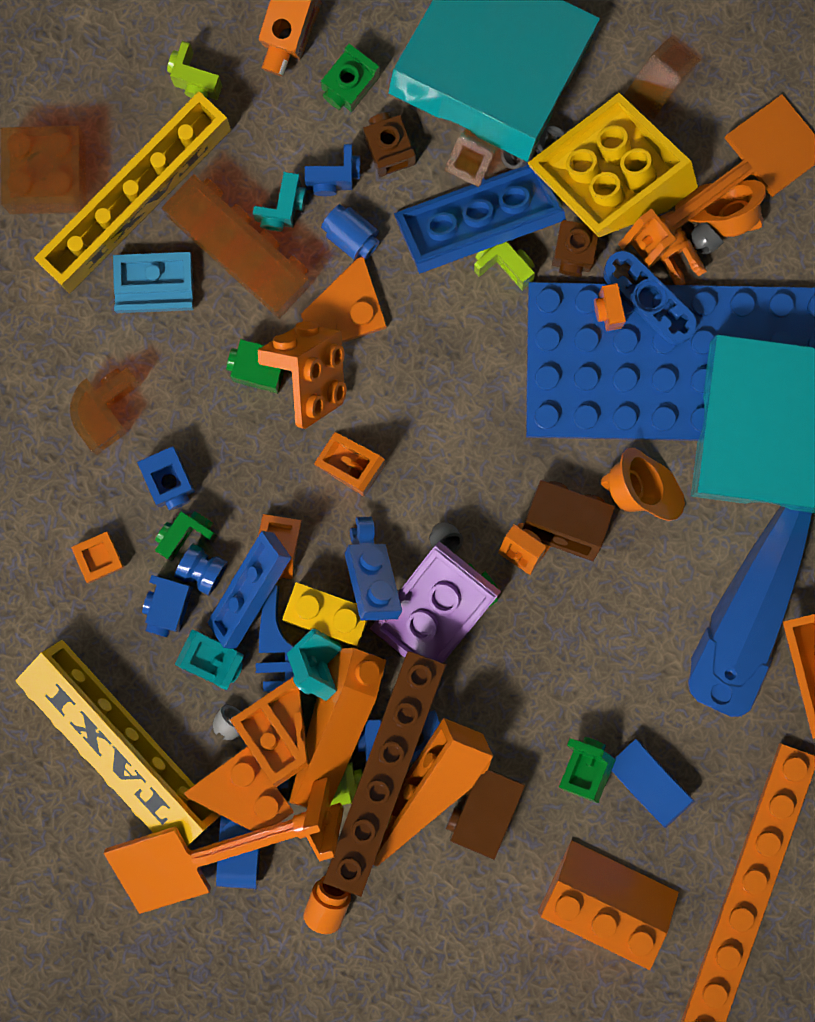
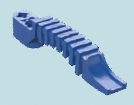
(243, 869)

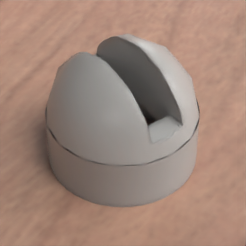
(222, 722)

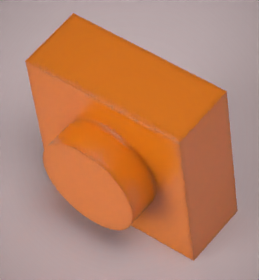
(609, 307)
(97, 557)

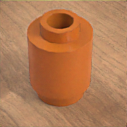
(326, 908)

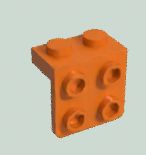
(316, 366)

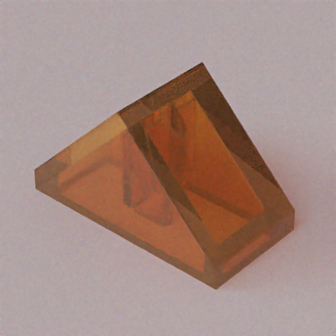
(661, 77)

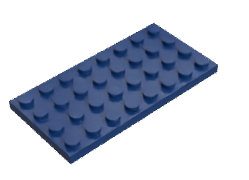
(630, 378)

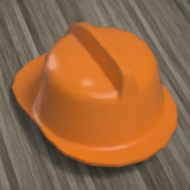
(733, 212)
(644, 485)

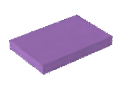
(437, 606)

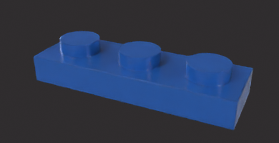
(249, 590)

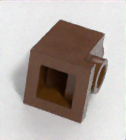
(392, 156)

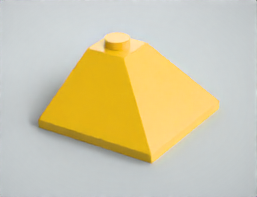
(615, 168)

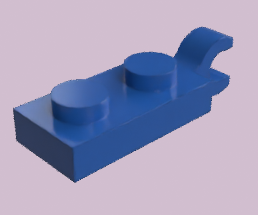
(371, 574)

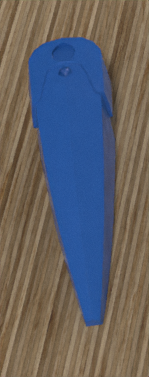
(743, 629)

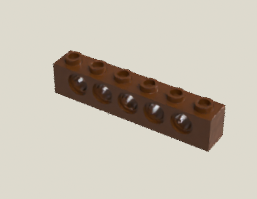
(384, 773)

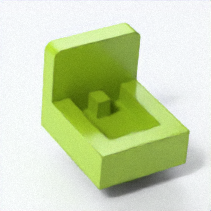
(191, 78)
(514, 263)

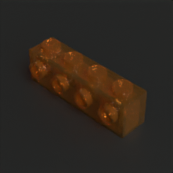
(236, 245)

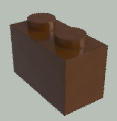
(568, 519)
(485, 813)

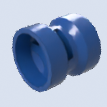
(197, 567)

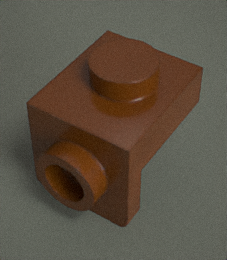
(574, 248)

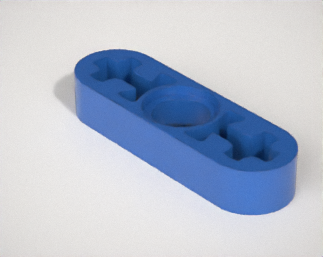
(651, 281)

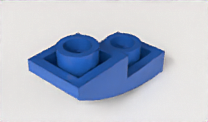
(651, 783)

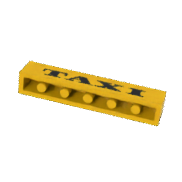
(133, 192)
(113, 742)

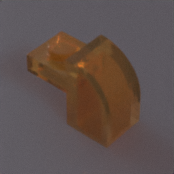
(471, 158)
(92, 409)

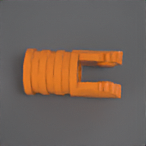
(683, 245)

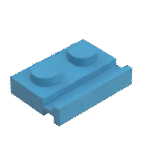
(153, 282)

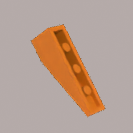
(339, 721)
(436, 780)

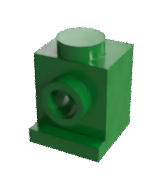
(349, 94)

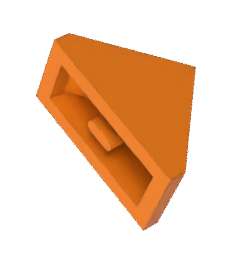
(350, 463)

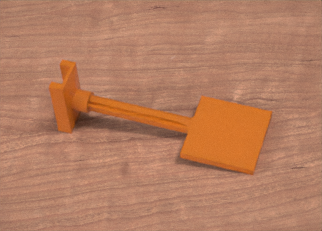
(772, 147)
(165, 871)

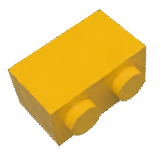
(326, 613)

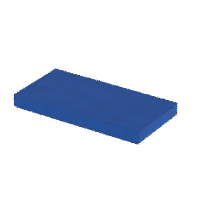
(478, 217)

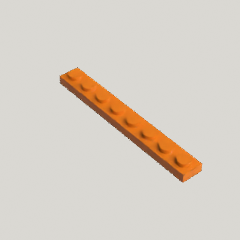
(750, 886)

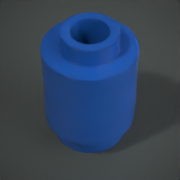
(351, 232)

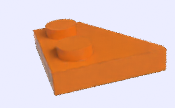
(348, 304)
(275, 732)
(242, 793)

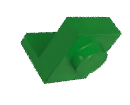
(174, 535)
(587, 769)

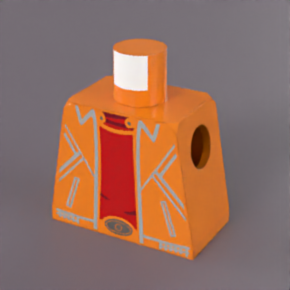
(284, 14)

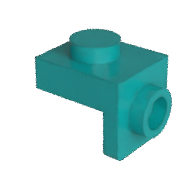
(290, 199)
(210, 660)
(310, 665)

